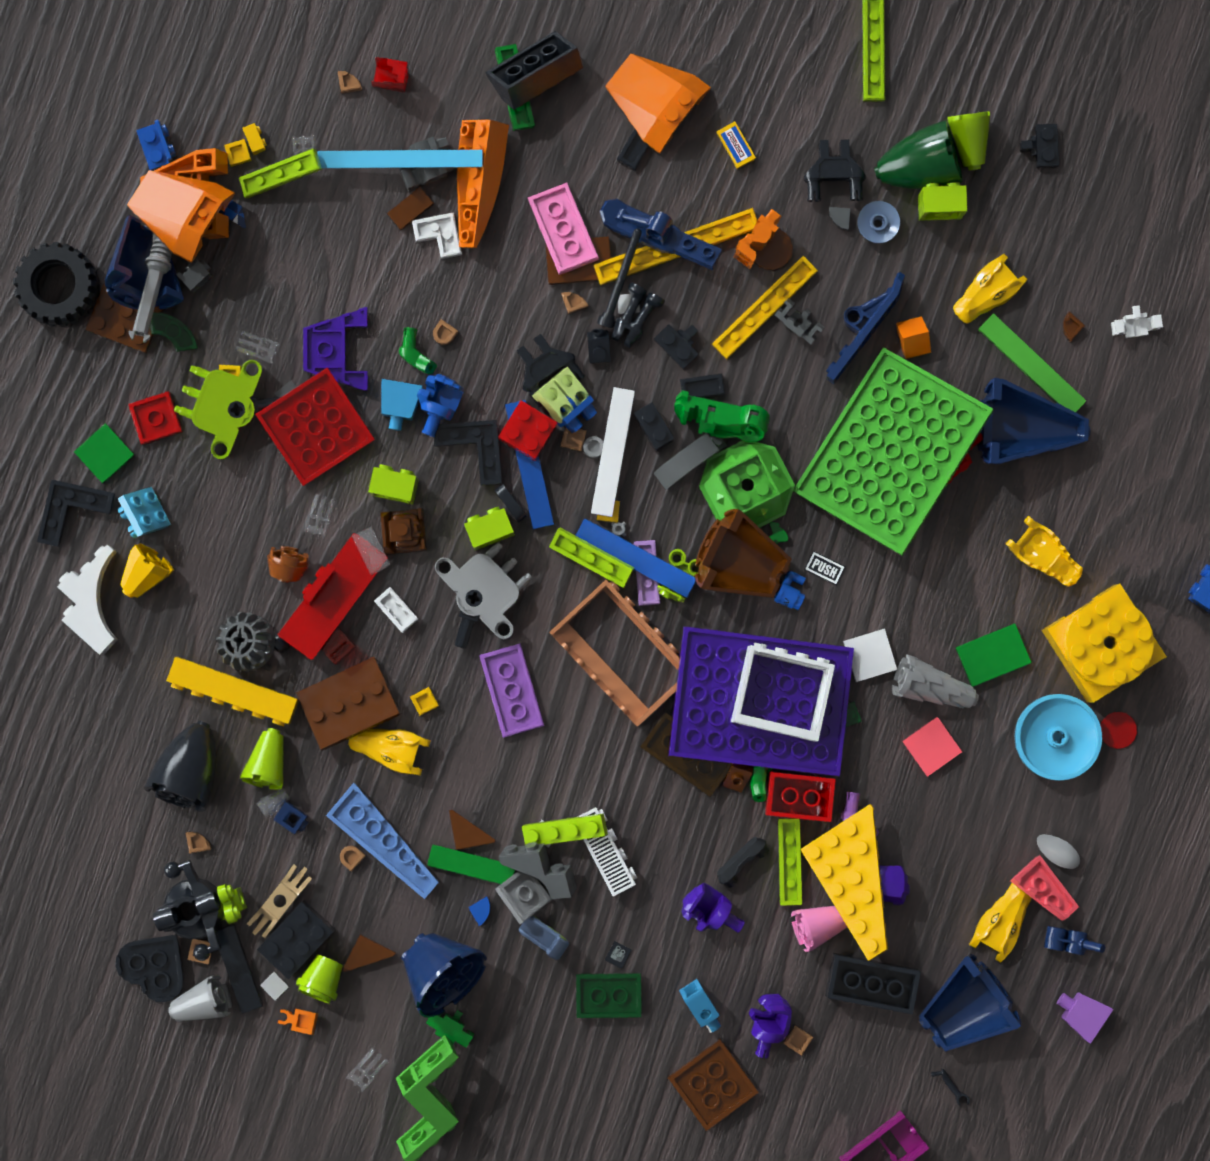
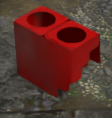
(391, 74)

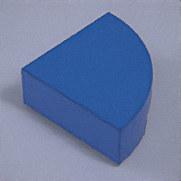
(480, 910)

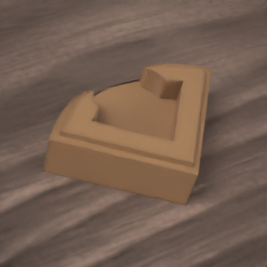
(348, 82)
(573, 302)
(197, 842)

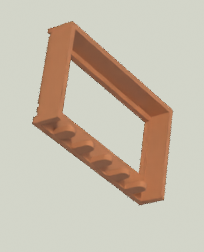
(599, 670)

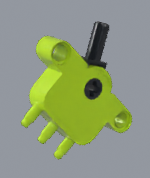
(216, 398)

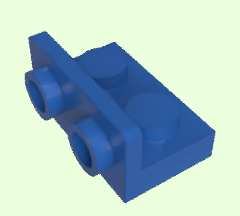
(155, 145)

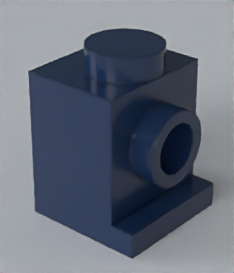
(284, 814)

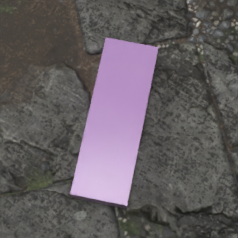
(647, 587)

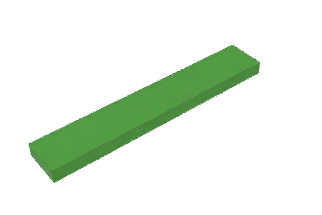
(1031, 363)

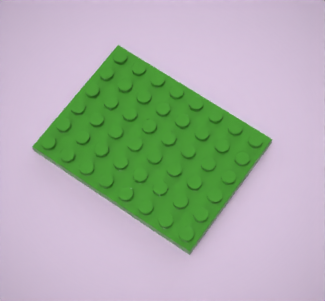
(893, 451)

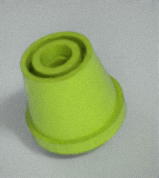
(321, 979)

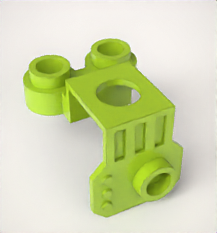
(687, 567)
(232, 901)

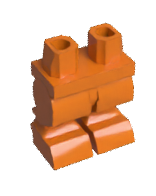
(763, 231)

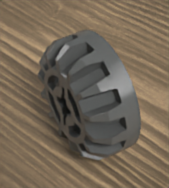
(255, 649)

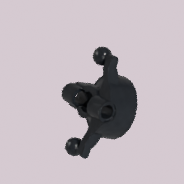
(210, 909)

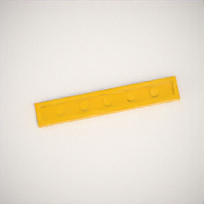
(764, 307)

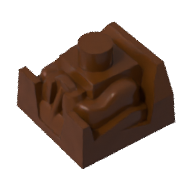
(403, 531)

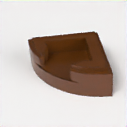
(1071, 326)

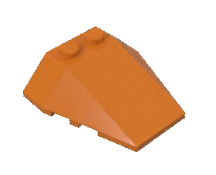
(655, 97)

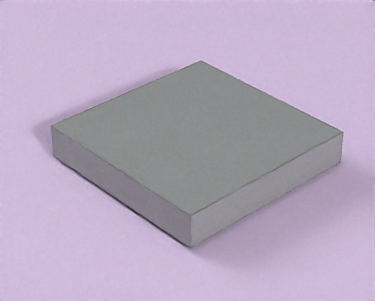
(523, 895)

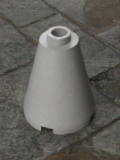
(203, 1001)

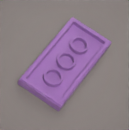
(511, 690)

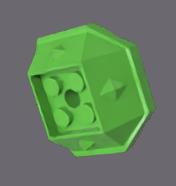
(750, 462)

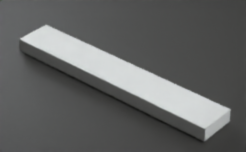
(612, 452)

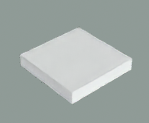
(871, 655)

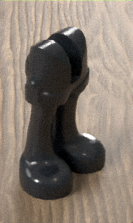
(637, 294)

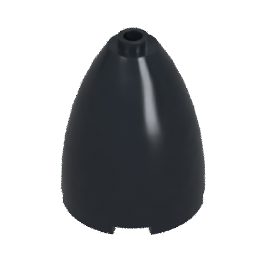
(186, 769)

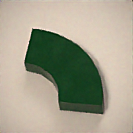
(174, 330)

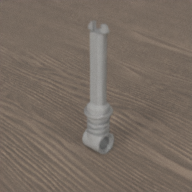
(158, 264)

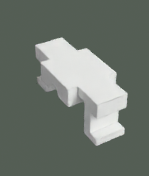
(1136, 324)

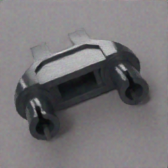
(835, 169)
(544, 365)

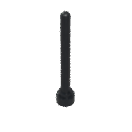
(607, 317)

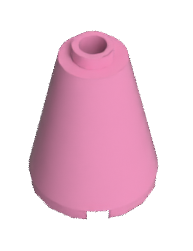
(817, 925)

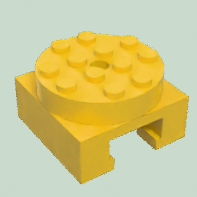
(1081, 647)

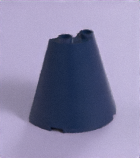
(129, 272)
(969, 1007)

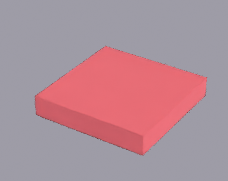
(932, 746)

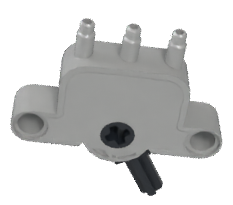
(493, 587)

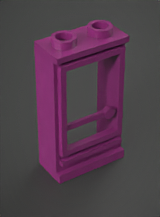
(902, 1131)

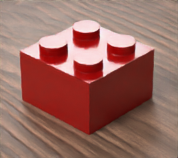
(528, 430)

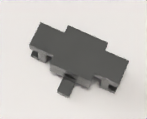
(793, 324)

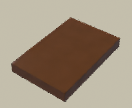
(584, 273)

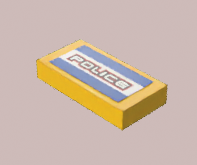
(736, 145)

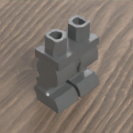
(423, 176)

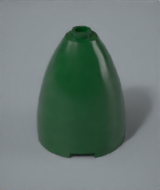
(921, 159)

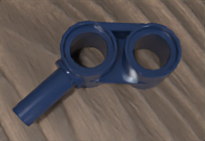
(1070, 941)

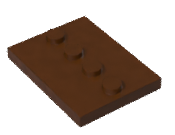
(348, 703)

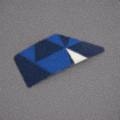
(235, 213)

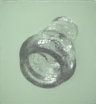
(271, 803)

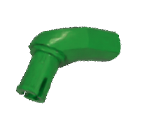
(412, 356)
(758, 783)

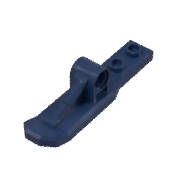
(658, 233)
(870, 317)

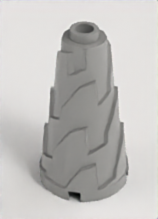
(923, 682)

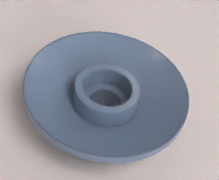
(878, 211)

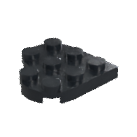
(154, 965)

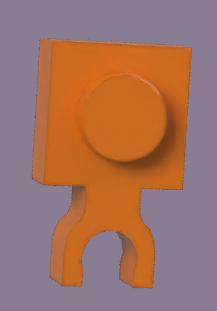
(301, 1021)

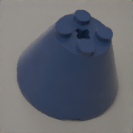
(441, 972)

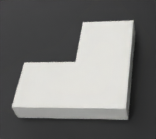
(441, 228)

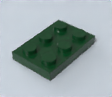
(608, 995)

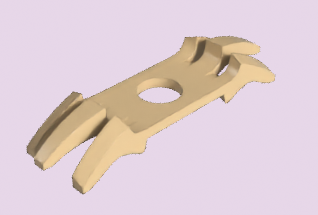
(270, 910)

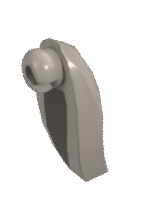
(1058, 851)

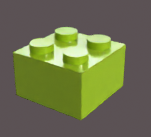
(942, 202)
(393, 485)
(489, 528)

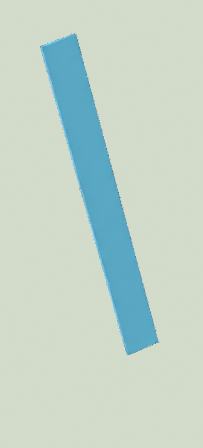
(401, 159)

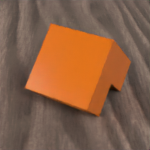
(913, 337)

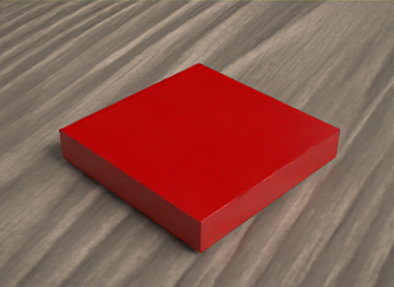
(155, 418)

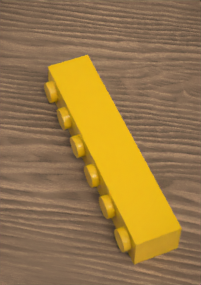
(232, 690)

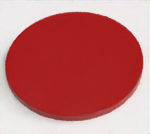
(1118, 730)

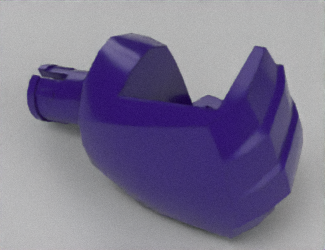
(894, 884)
(710, 909)
(770, 1025)

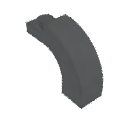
(689, 459)

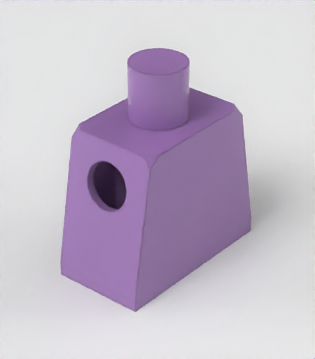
(1084, 1014)

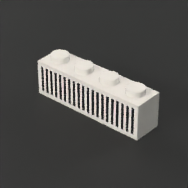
(610, 859)

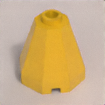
(144, 571)

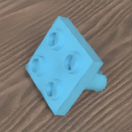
(143, 512)

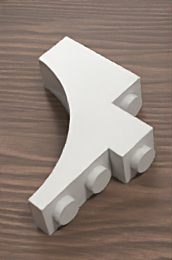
(84, 590)

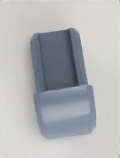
(544, 937)

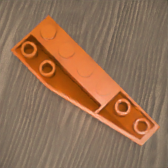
(479, 185)

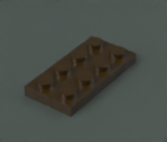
(701, 773)

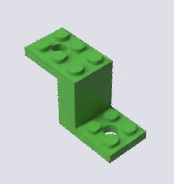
(427, 1100)

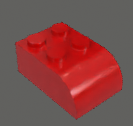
(800, 796)

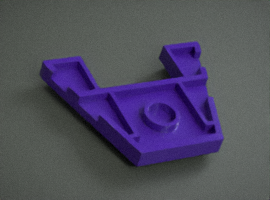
(326, 347)

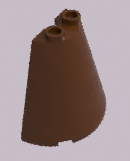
(740, 558)

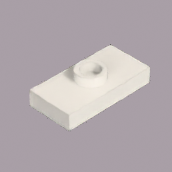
(396, 610)

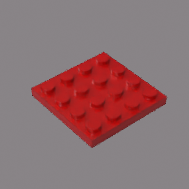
(315, 426)

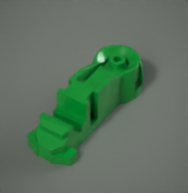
(727, 419)

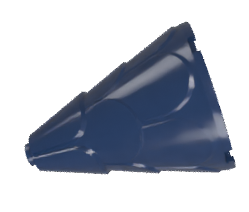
(1026, 424)

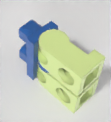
(565, 399)

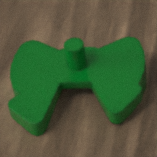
(779, 534)

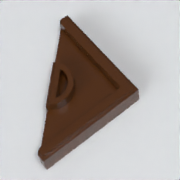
(466, 833)
(366, 952)

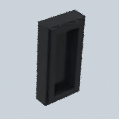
(633, 151)
(704, 386)

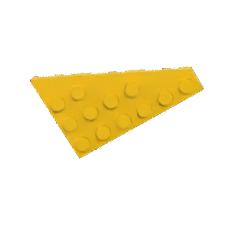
(850, 873)

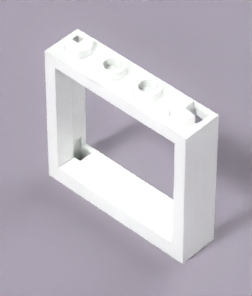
(800, 659)

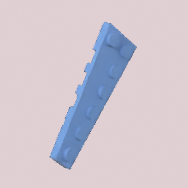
(369, 828)

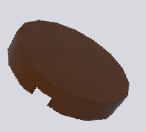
(776, 252)

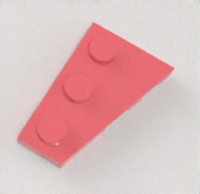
(1045, 888)

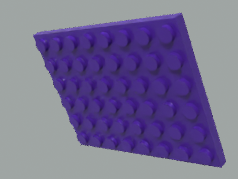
(775, 692)

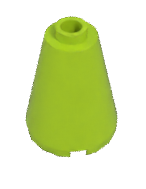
(971, 137)
(266, 761)

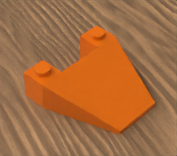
(200, 166)

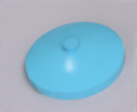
(1058, 737)

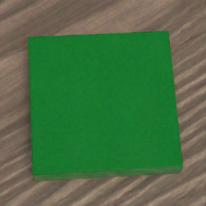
(104, 453)

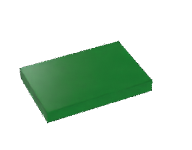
(993, 655)

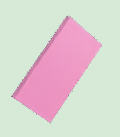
(563, 228)

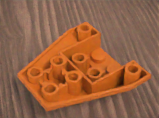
(179, 209)

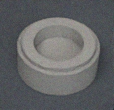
(593, 446)

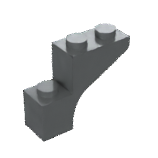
(534, 861)

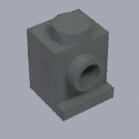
(195, 275)

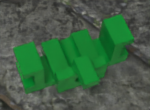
(451, 1028)

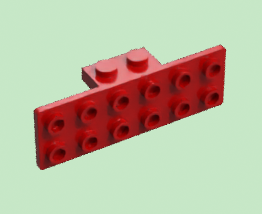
(327, 601)

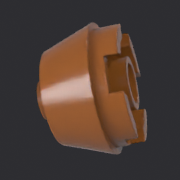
(287, 564)

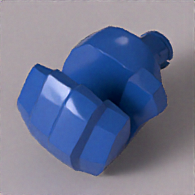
(439, 401)

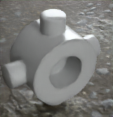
(619, 528)

